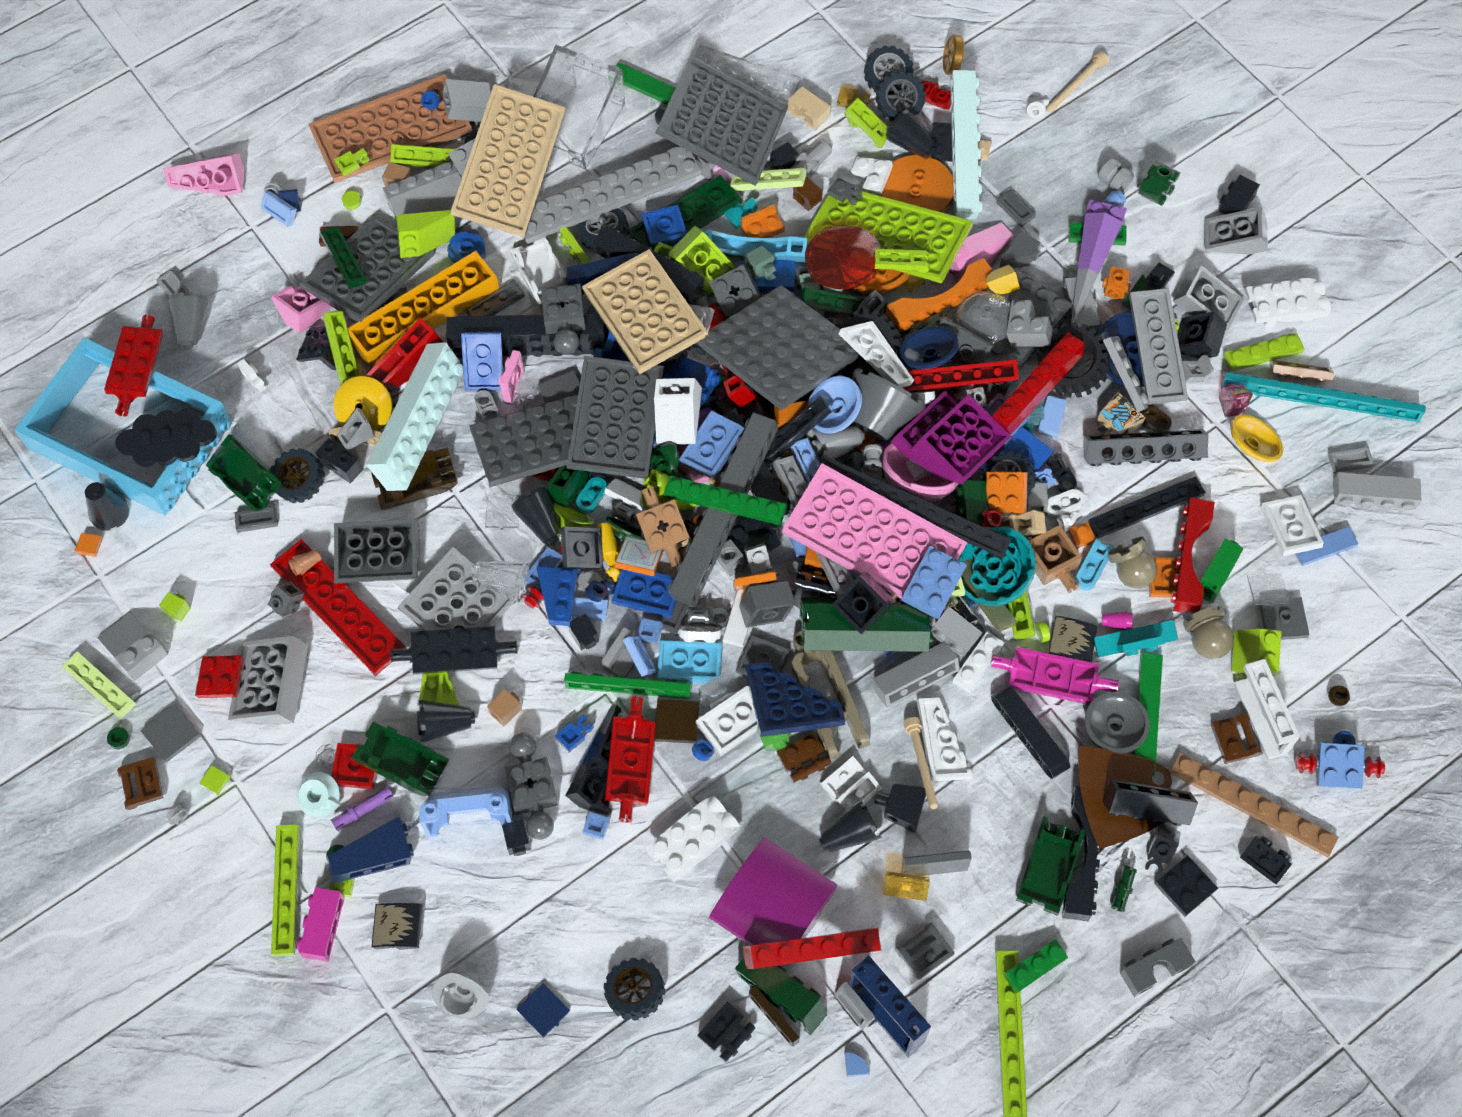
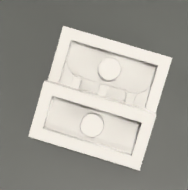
(850, 784)

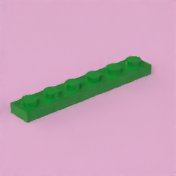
(725, 500)
(620, 684)

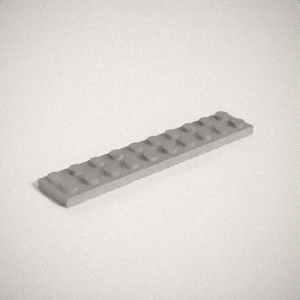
(611, 192)

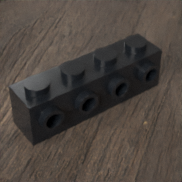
(1150, 802)

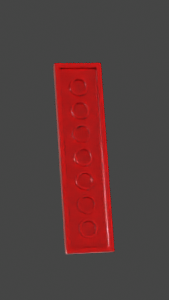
(341, 611)

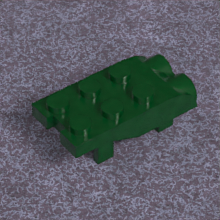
(244, 473)
(400, 759)
(1050, 866)

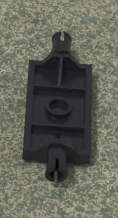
(453, 650)

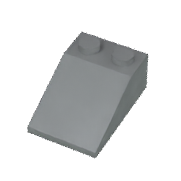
(1237, 232)
(1205, 293)
(132, 646)

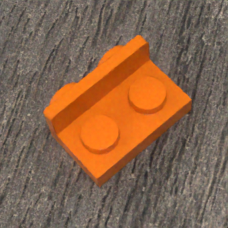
(762, 223)

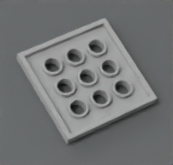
(455, 590)

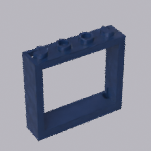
(889, 1006)

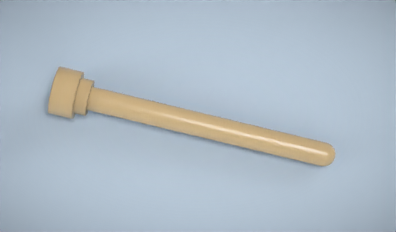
(1098, 61)
(913, 728)

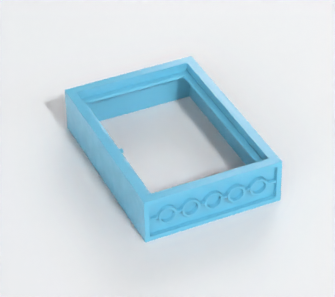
(61, 391)

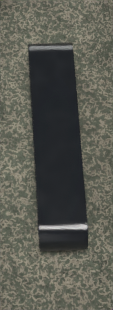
(1030, 732)

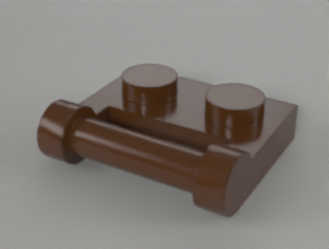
(1229, 739)
(147, 783)

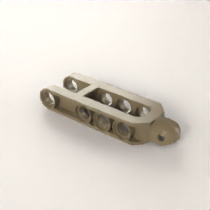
(840, 689)

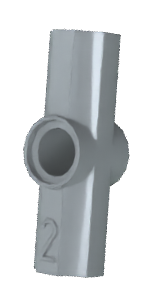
(813, 159)

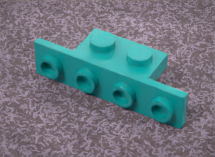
(1134, 639)

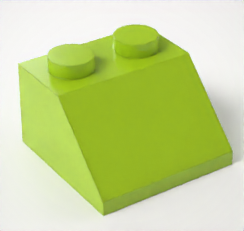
(1256, 645)

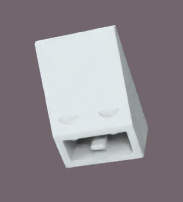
(677, 410)

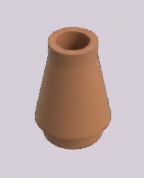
(303, 562)

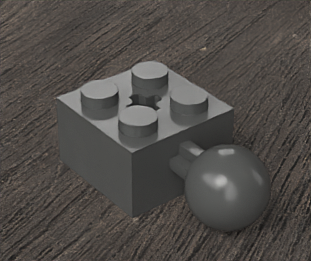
(723, 290)
(563, 315)
(771, 602)

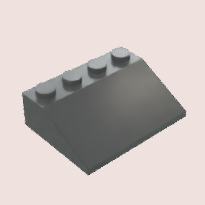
(376, 550)

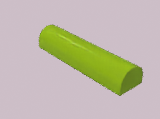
(340, 345)
(1022, 613)

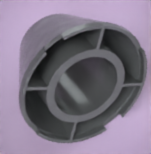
(884, 406)

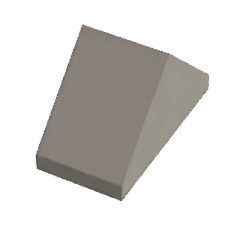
(355, 430)

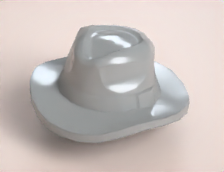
(460, 994)

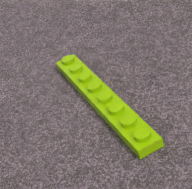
(1010, 1039)

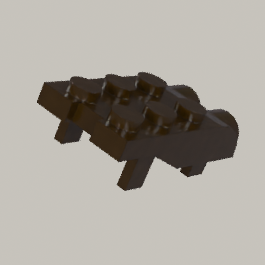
(432, 477)

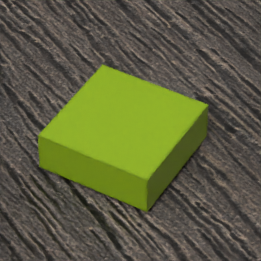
(214, 780)

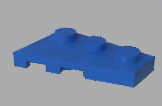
(558, 593)

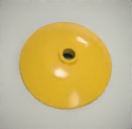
(371, 394)
(1256, 438)

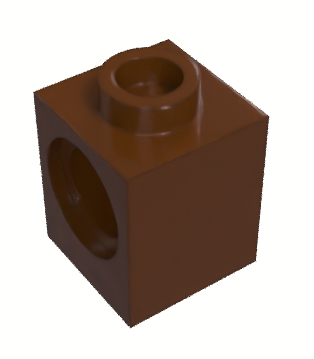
(807, 195)

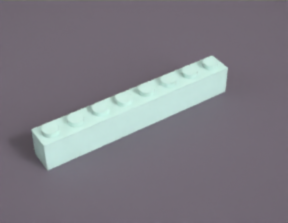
(964, 144)

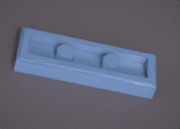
(1333, 544)

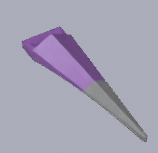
(1100, 231)

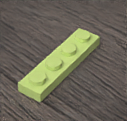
(772, 179)
(99, 685)

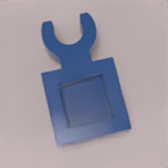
(573, 735)

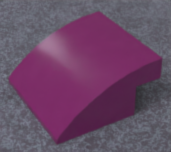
(951, 438)
(772, 897)

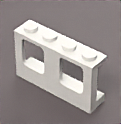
(1267, 710)

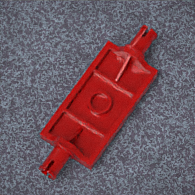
(133, 363)
(630, 760)

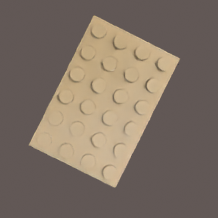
(644, 311)

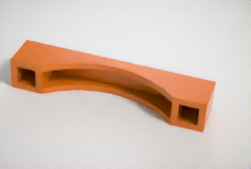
(910, 311)

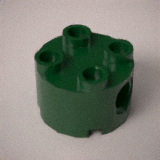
(1159, 183)

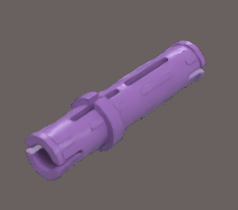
(365, 806)

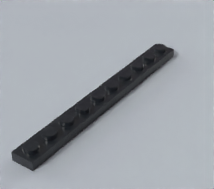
(957, 525)

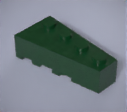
(786, 992)

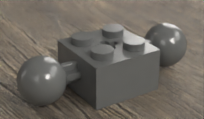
(534, 799)

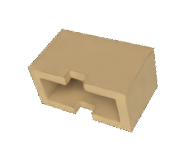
(810, 107)

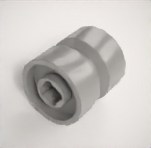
(1115, 175)

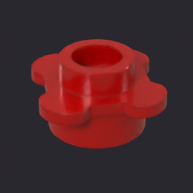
(994, 515)

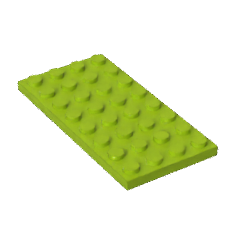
(899, 227)

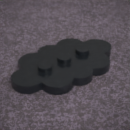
(166, 437)

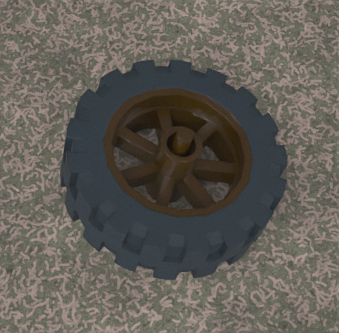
(310, 482)
(628, 970)

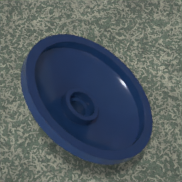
(929, 347)

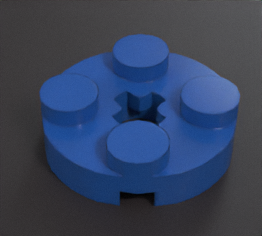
(462, 240)

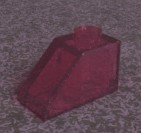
(1234, 399)

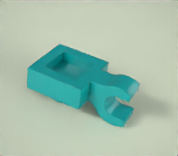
(738, 211)

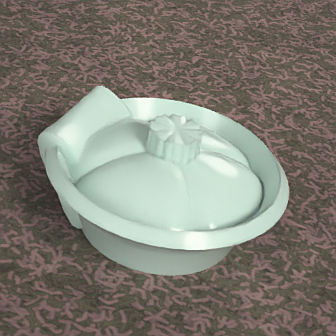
(318, 794)

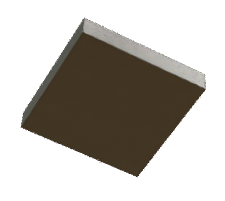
(676, 721)

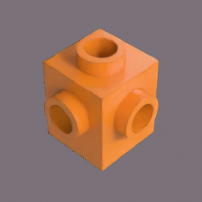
(1116, 283)

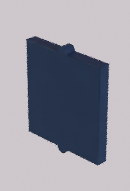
(543, 1010)

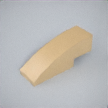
(1028, 524)

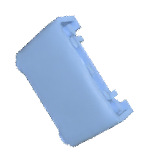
(437, 806)

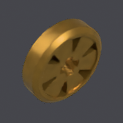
(953, 54)

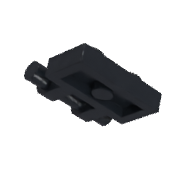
(813, 579)
(721, 1027)

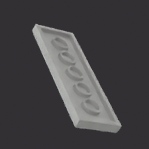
(1158, 346)

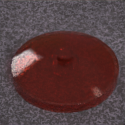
(842, 257)

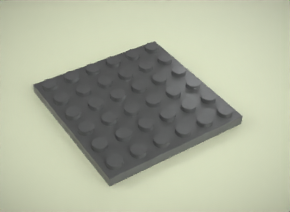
(722, 120)
(779, 347)

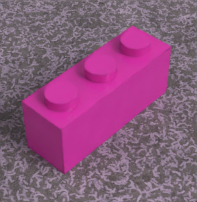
(320, 924)

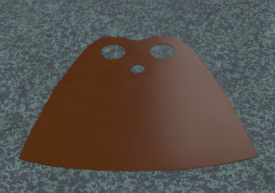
(1096, 770)

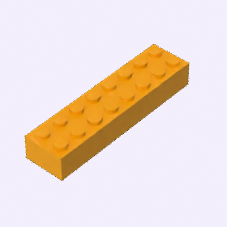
(432, 301)

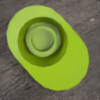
(572, 517)

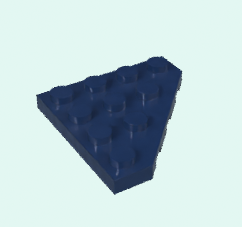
(786, 705)

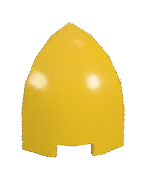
(1003, 280)

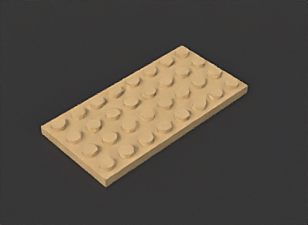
(508, 161)

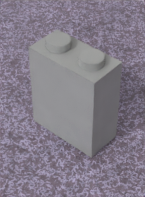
(465, 99)

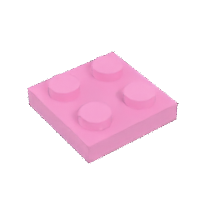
(511, 376)

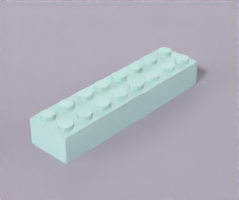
(416, 417)

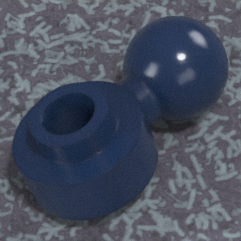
(597, 591)

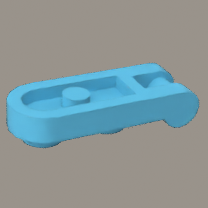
(1093, 565)

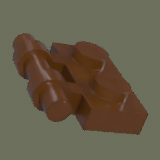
(801, 752)

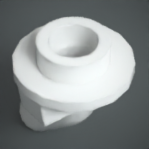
(1037, 108)
(1066, 521)

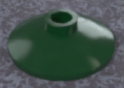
(622, 529)

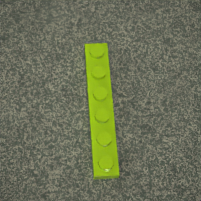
(285, 890)

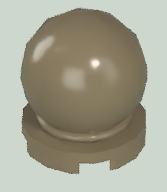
(1134, 564)
(1210, 635)

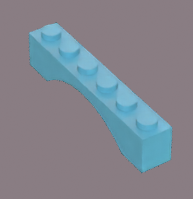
(782, 248)

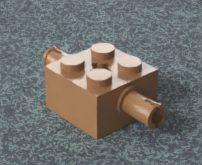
(650, 519)
(1056, 557)

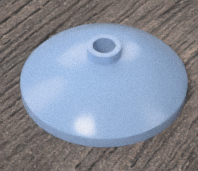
(840, 394)

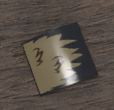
(1073, 638)
(397, 926)

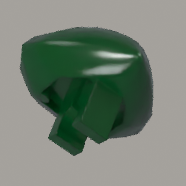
(665, 459)

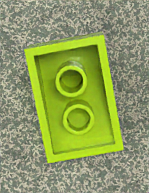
(423, 231)
(702, 256)

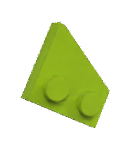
(437, 688)

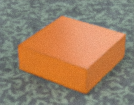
(88, 544)

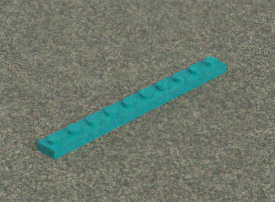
(1327, 398)

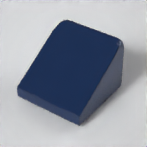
(291, 197)

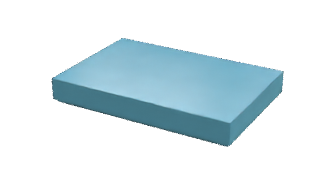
(689, 661)

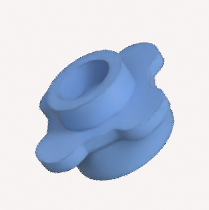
(1045, 472)

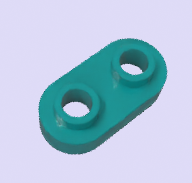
(590, 496)

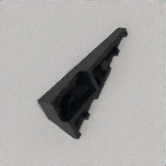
(590, 780)

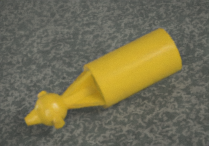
(609, 549)

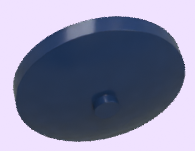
(1123, 326)

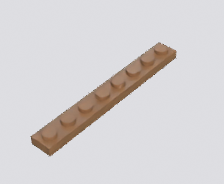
(1254, 805)

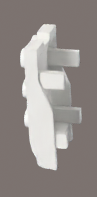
(538, 268)
(1288, 301)
(693, 837)

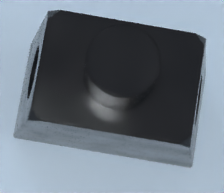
(903, 805)

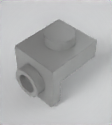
(1197, 370)
(757, 559)

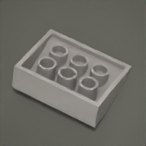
(425, 191)
(270, 681)

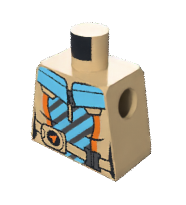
(1119, 417)

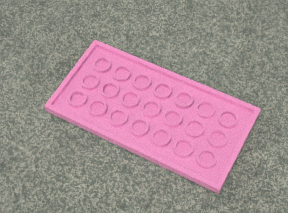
(865, 530)

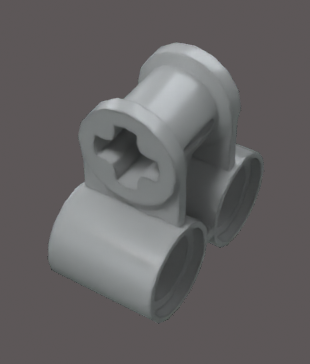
(872, 461)

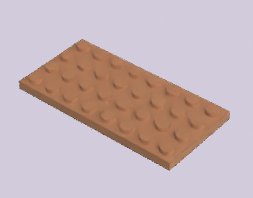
(386, 121)

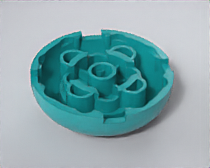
(1011, 583)

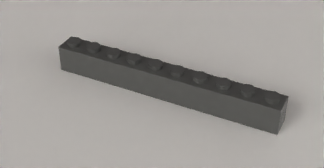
(717, 524)

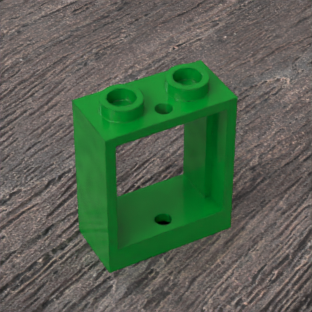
(1220, 569)

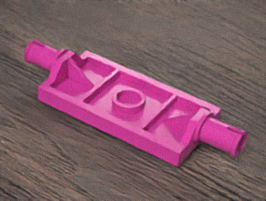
(1054, 675)

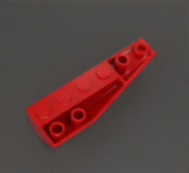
(402, 356)

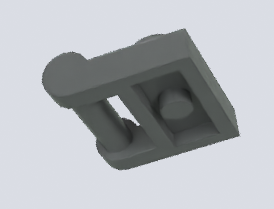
(930, 956)

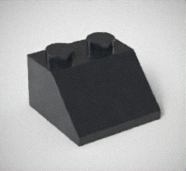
(1201, 335)
(863, 603)

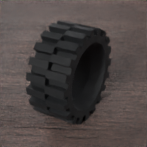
(887, 329)
(1099, 366)

